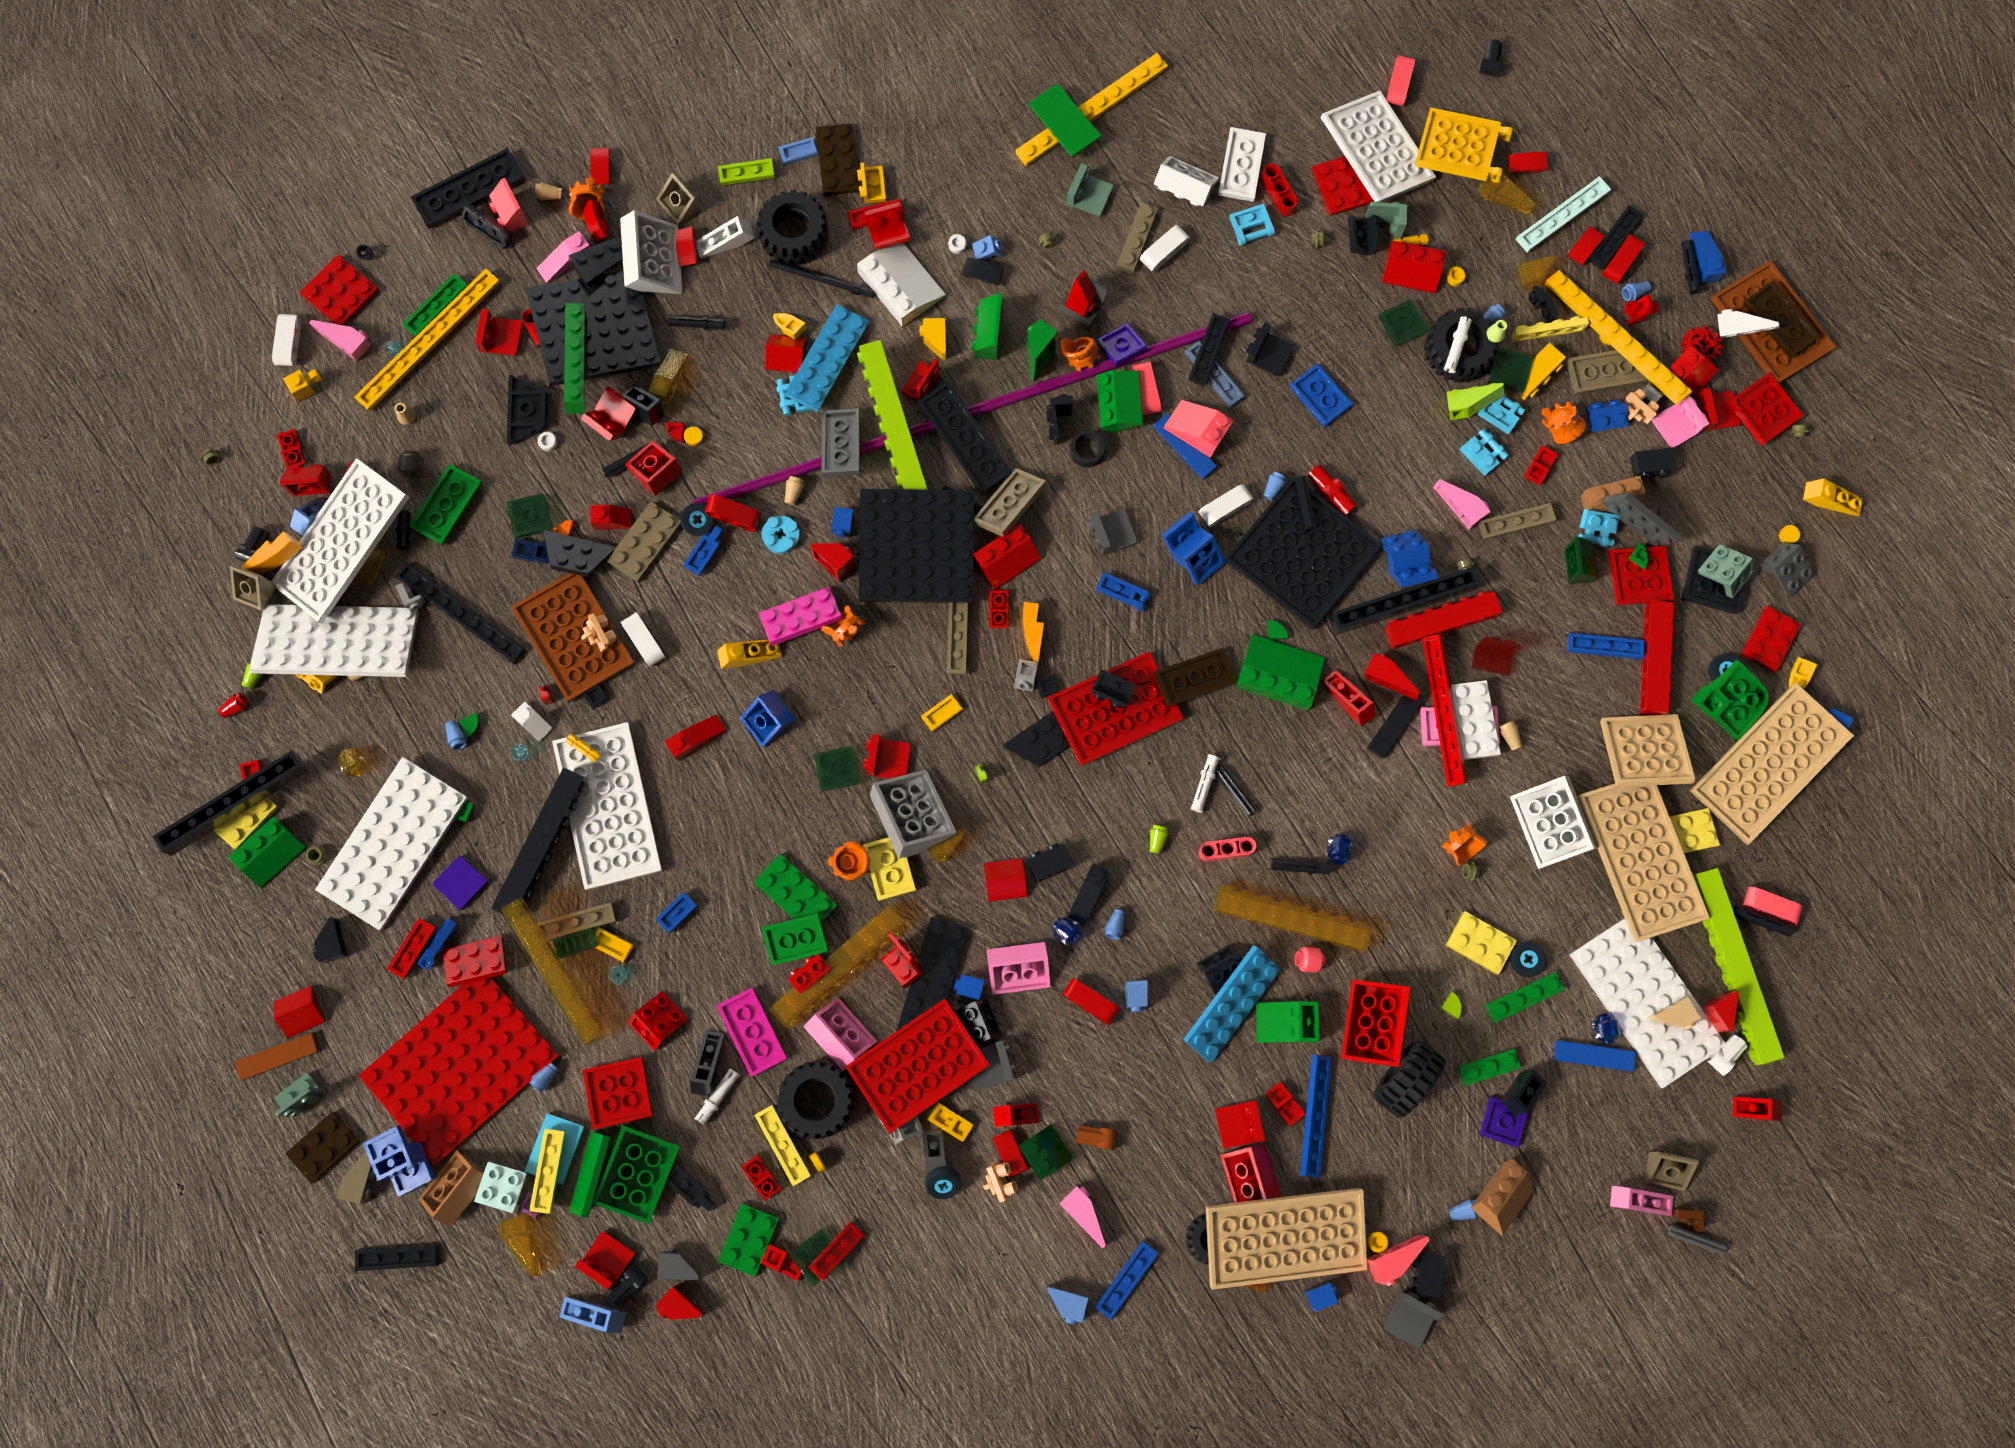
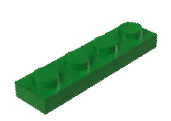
(434, 305)
(1524, 997)

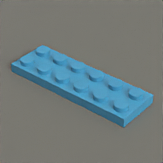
(827, 358)
(1232, 1004)

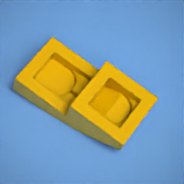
(950, 1122)

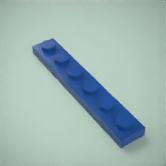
(1316, 1116)

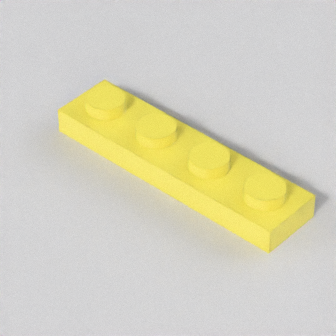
(1555, 328)
(782, 1145)
(547, 1171)

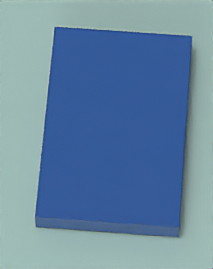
(1321, 395)

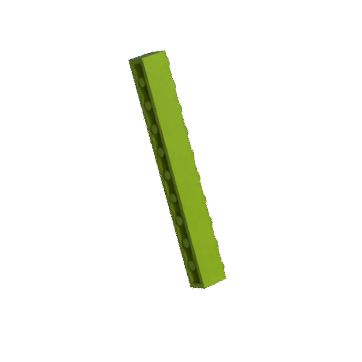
(891, 415)
(1738, 970)

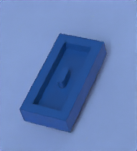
(676, 912)

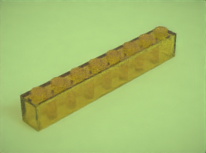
(1292, 919)
(841, 963)
(553, 970)

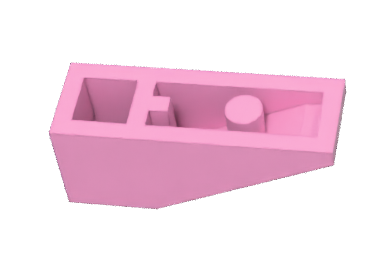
(558, 260)
(344, 337)
(1464, 504)
(1641, 1200)
(1082, 1210)

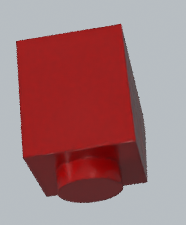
(1082, 295)
(610, 517)
(1757, 1109)
(1015, 1114)
(677, 1306)

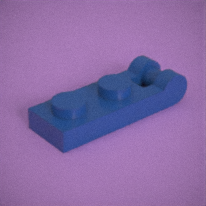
(1123, 591)

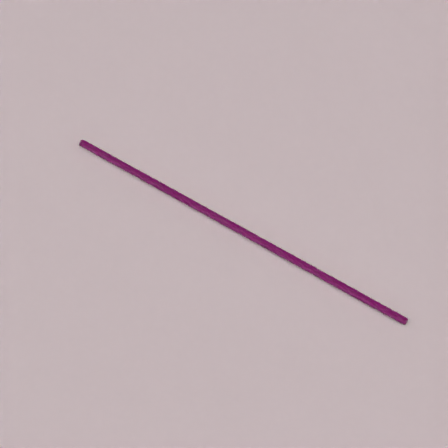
(980, 408)

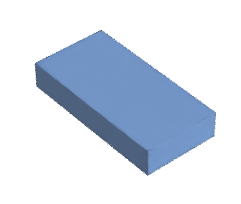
(798, 151)

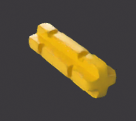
(1422, 240)
(583, 748)

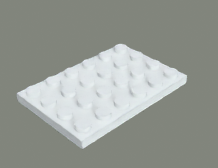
(1377, 146)

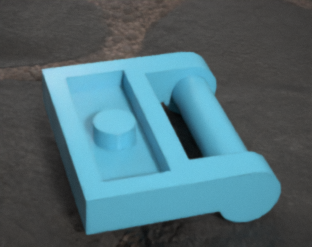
(1249, 219)

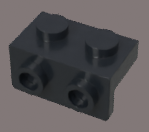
(1363, 235)
(1113, 688)

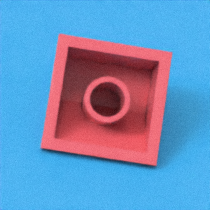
(507, 207)

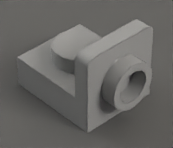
(408, 598)
(1025, 675)
(907, 1131)

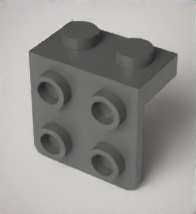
(1089, 318)
(1112, 531)
(1789, 566)
(999, 1070)
(1411, 1318)

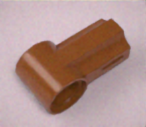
(1101, 1137)

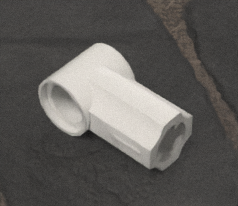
(1725, 1058)

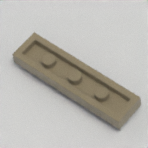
(1137, 238)
(1517, 521)
(957, 639)
(578, 921)

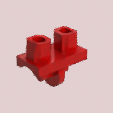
(1640, 309)

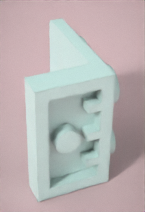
(500, 1187)

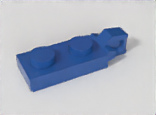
(704, 551)
(437, 943)

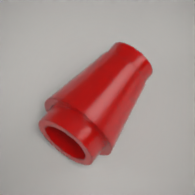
(233, 705)

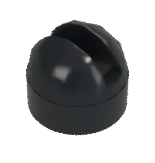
(364, 248)

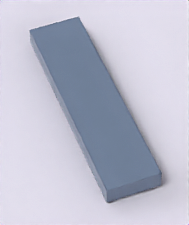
(1218, 379)

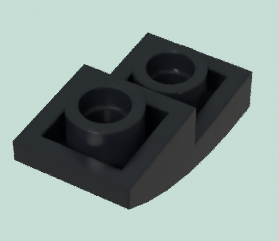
(983, 271)
(1540, 299)

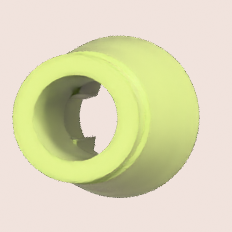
(1497, 331)

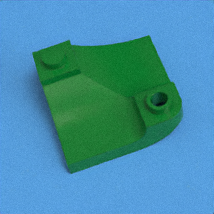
(1733, 700)

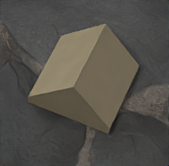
(678, 200)
(250, 588)
(1670, 1170)

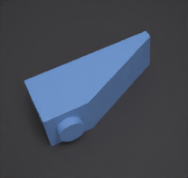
(593, 1315)

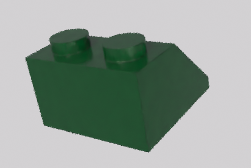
(1580, 561)
(1045, 1152)

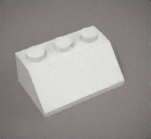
(1185, 181)

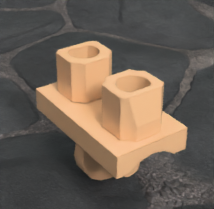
(1638, 408)
(595, 634)
(997, 1182)

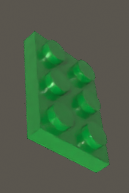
(795, 939)
(748, 1240)

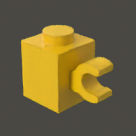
(300, 384)

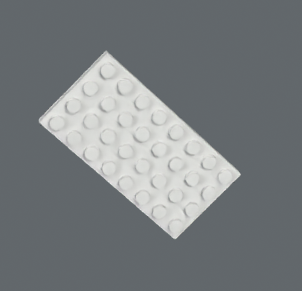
(340, 540)
(345, 644)
(612, 817)
(391, 844)
(1636, 983)

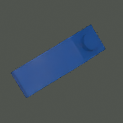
(1707, 257)

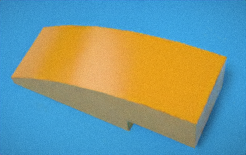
(273, 554)
(1032, 629)

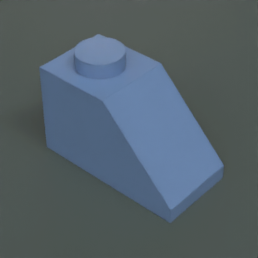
(305, 514)
(1136, 995)
(1069, 1304)

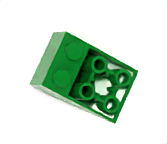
(1287, 1022)

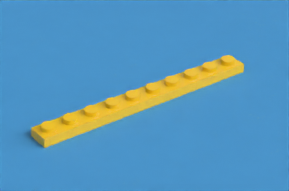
(1097, 105)
(1618, 338)
(427, 340)

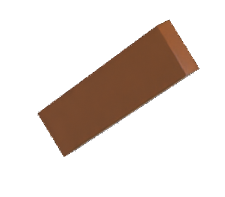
(276, 1056)

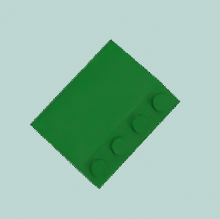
(1280, 672)
(635, 1174)

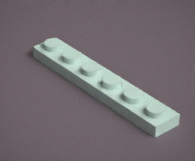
(1563, 214)

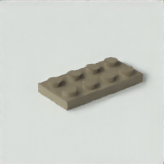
(1602, 372)
(1009, 502)
(644, 542)

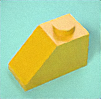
(934, 335)

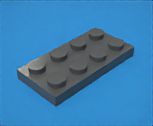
(840, 442)
(1641, 519)

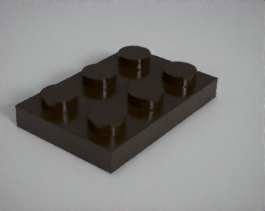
(322, 1147)

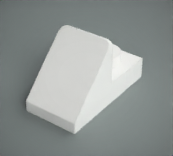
(532, 721)

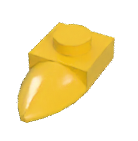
(790, 325)
(1801, 672)

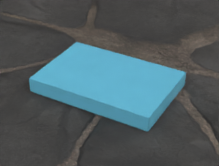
(572, 1138)

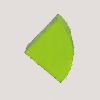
(981, 773)
(1452, 1005)

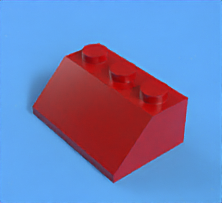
(1413, 266)
(1006, 557)
(1250, 1174)

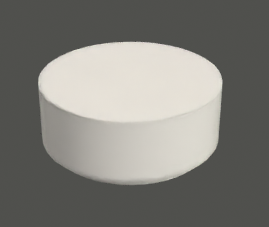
(957, 244)
(547, 441)

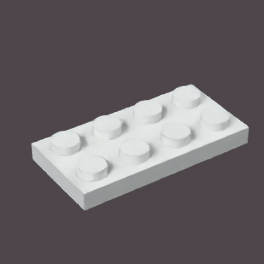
(1242, 164)
(1475, 720)

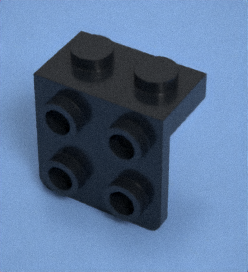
(1268, 351)
(1058, 407)

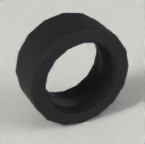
(1087, 462)

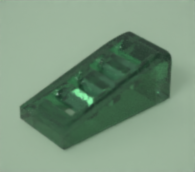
(563, 944)

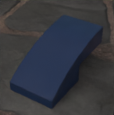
(530, 551)

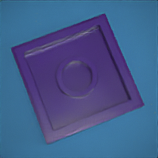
(1122, 344)
(460, 882)
(1501, 1124)

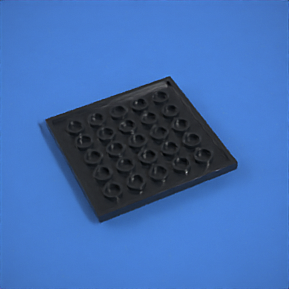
(616, 326)
(916, 546)
(1301, 566)

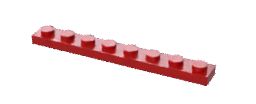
(1445, 710)

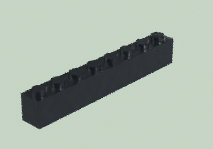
(1404, 600)
(230, 803)
(542, 839)

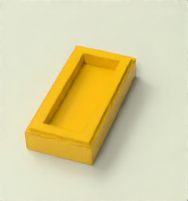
(942, 713)
(613, 945)

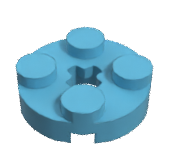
(787, 542)

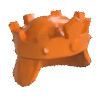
(583, 193)
(1080, 352)
(1564, 423)
(844, 629)
(1464, 844)
(850, 861)

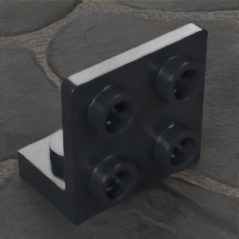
(1219, 967)
(979, 1021)

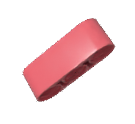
(1400, 80)
(1150, 396)
(1235, 844)
(1772, 906)

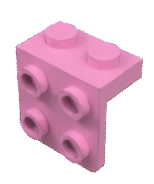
(1680, 422)

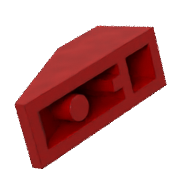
(1387, 674)
(1350, 698)
(694, 737)

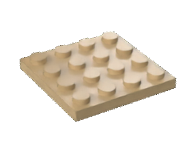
(1647, 750)

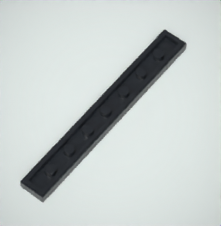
(460, 613)

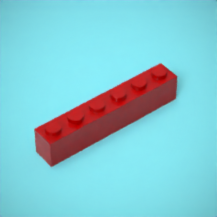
(1443, 620)
(1657, 658)

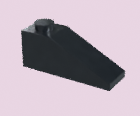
(1088, 894)
(707, 1063)

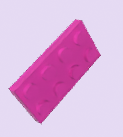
(800, 616)
(751, 1032)

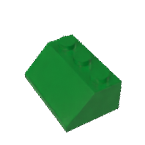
(988, 327)
(1040, 346)
(1120, 400)
(267, 852)

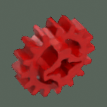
(1704, 343)

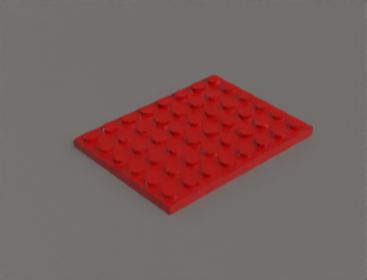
(458, 1067)

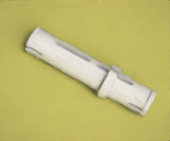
(1460, 337)
(1208, 775)
(717, 1096)

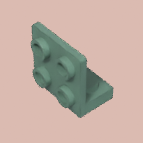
(1088, 192)
(1390, 213)
(1728, 568)
(297, 1095)

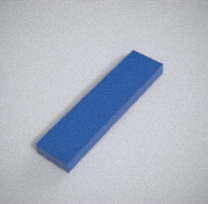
(1194, 458)
(1605, 646)
(1594, 1056)
(1126, 1280)

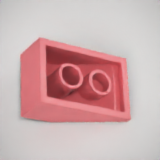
(1198, 426)
(1394, 1261)

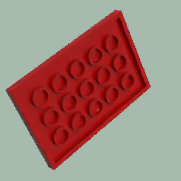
(1099, 728)
(917, 1066)

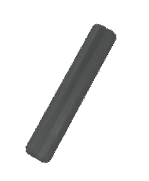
(1697, 1239)

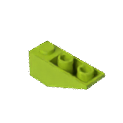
(1469, 401)

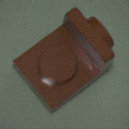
(1698, 1217)

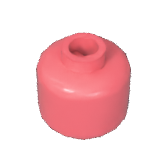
(1310, 959)

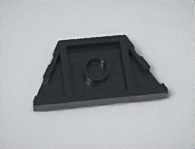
(525, 410)
(575, 554)
(1039, 741)

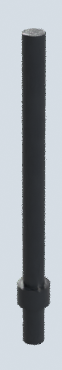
(855, 289)

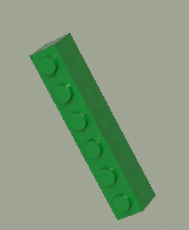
(575, 358)

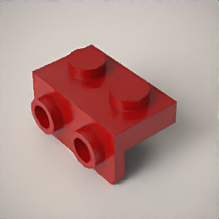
(807, 975)

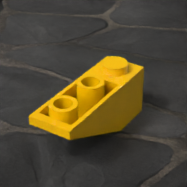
(1544, 364)
(1832, 497)
(747, 653)

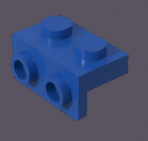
(1607, 415)

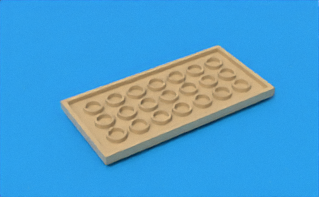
(1771, 763)
(1643, 859)
(1286, 1238)

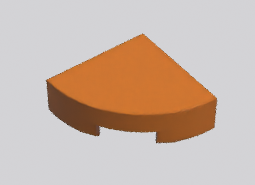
(564, 528)

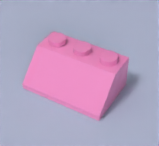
(1018, 968)
(840, 1033)

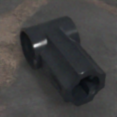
(1491, 61)
(253, 542)
(630, 1282)

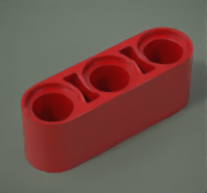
(1279, 198)
(1623, 259)
(732, 513)
(1091, 1001)

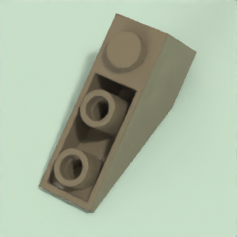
(357, 1182)

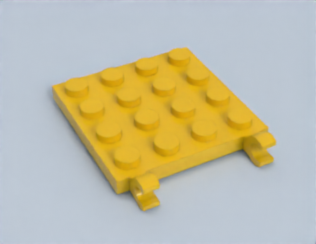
(1461, 145)

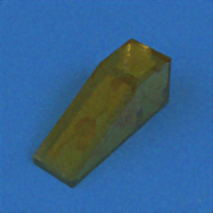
(1506, 194)
(668, 375)
(518, 1238)

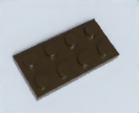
(837, 159)
(1794, 330)
(1194, 677)

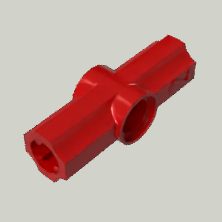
(1332, 490)

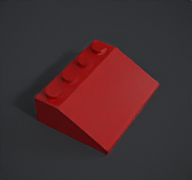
(1376, 1023)

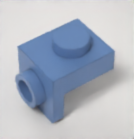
(987, 248)

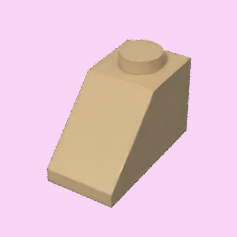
(1677, 1015)

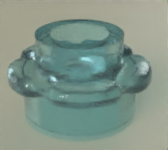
(393, 347)
(519, 752)
(617, 980)

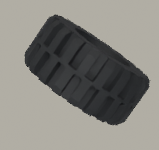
(786, 206)
(1467, 367)
(1407, 1085)
(789, 1094)

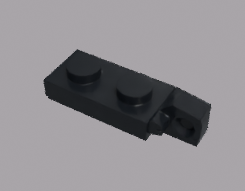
(689, 1188)

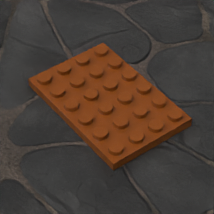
(1760, 344)
(555, 626)

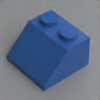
(767, 718)

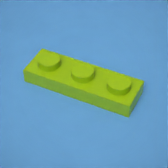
(746, 171)

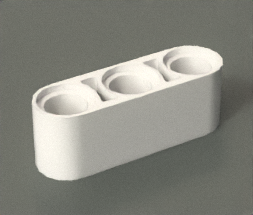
(1164, 248)
(286, 340)
(1226, 505)
(642, 639)

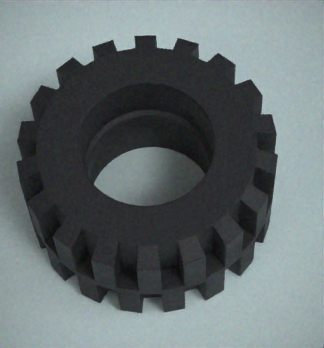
(1193, 1239)

